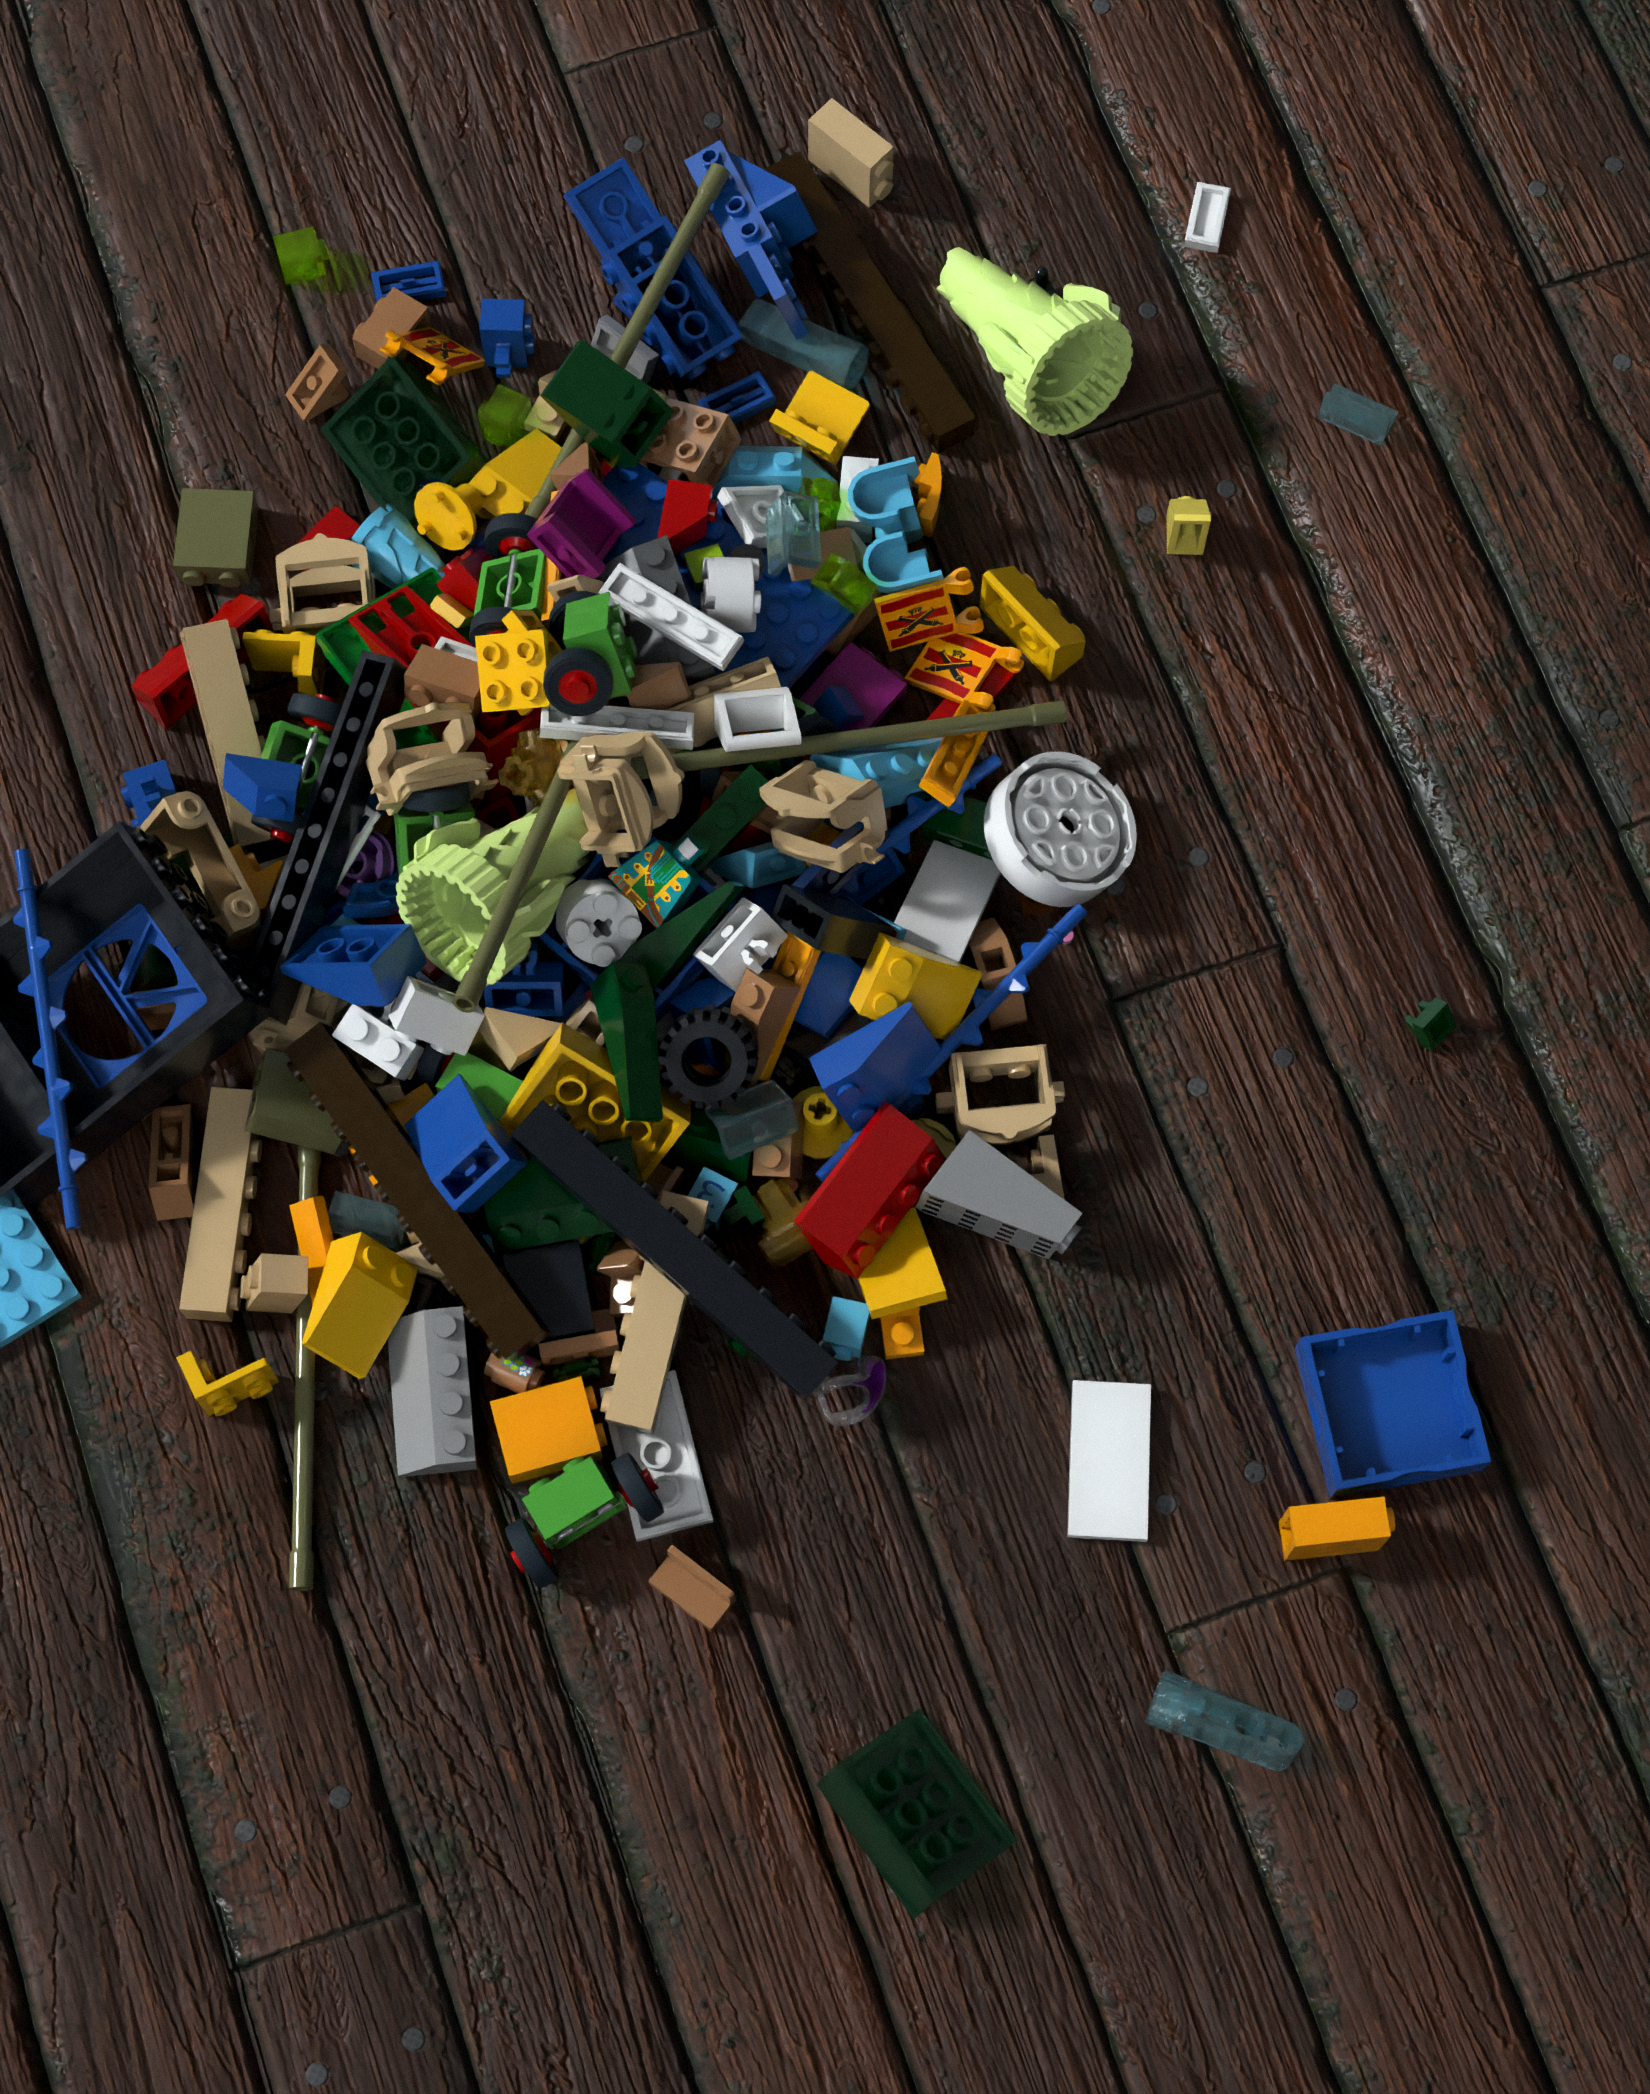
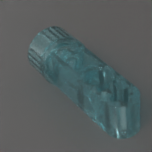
(820, 351)
(1179, 1707)

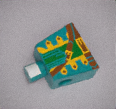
(660, 879)

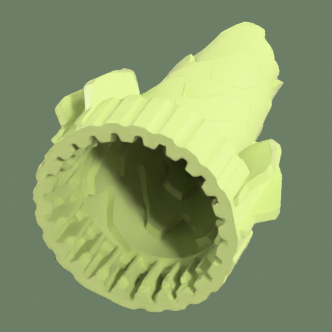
(1056, 353)
(460, 878)

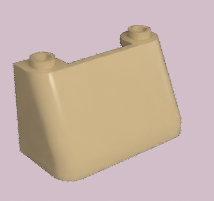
(190, 831)

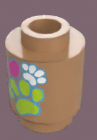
(516, 1375)

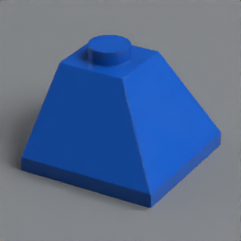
(828, 993)

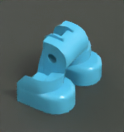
(885, 502)

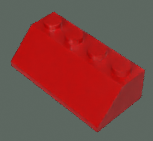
(168, 687)
(869, 1191)

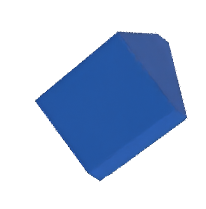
(838, 707)

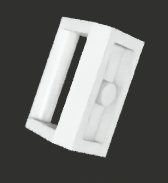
(754, 712)

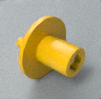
(448, 514)
(822, 1124)

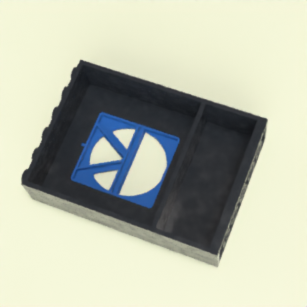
(103, 896)

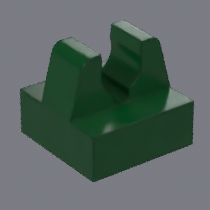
(1432, 1023)
(743, 1213)

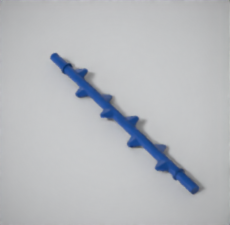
(920, 811)
(985, 1003)
(47, 1057)

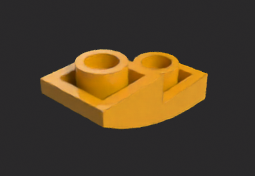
(929, 493)

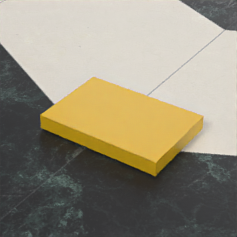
(902, 1272)

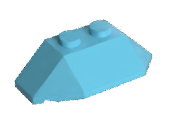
(770, 467)

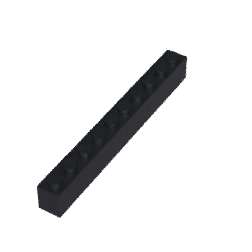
(325, 829)
(674, 1250)

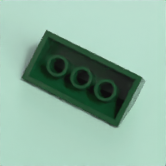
(540, 1211)

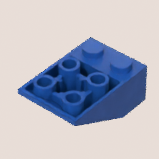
(463, 1147)

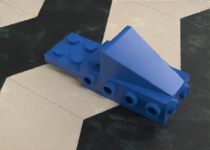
(760, 223)
(632, 241)

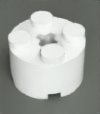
(730, 592)
(607, 938)

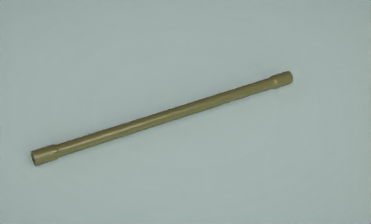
(706, 196)
(1033, 715)
(475, 978)
(301, 1555)

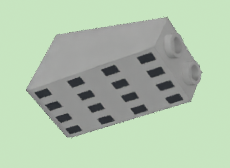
(999, 1200)

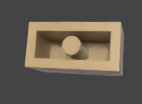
(275, 1283)

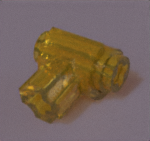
(531, 765)
(781, 1237)

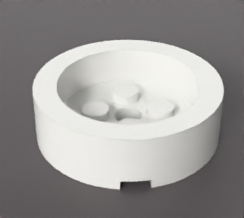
(1038, 850)

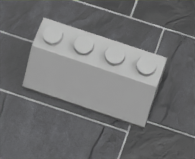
(431, 1393)

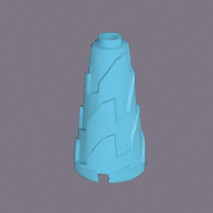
(395, 547)

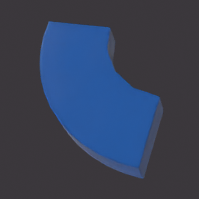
(372, 899)

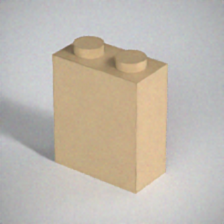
(850, 153)

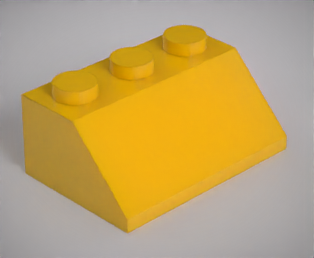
(1031, 621)

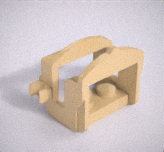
(326, 575)
(427, 766)
(812, 793)
(634, 810)
(1004, 1123)

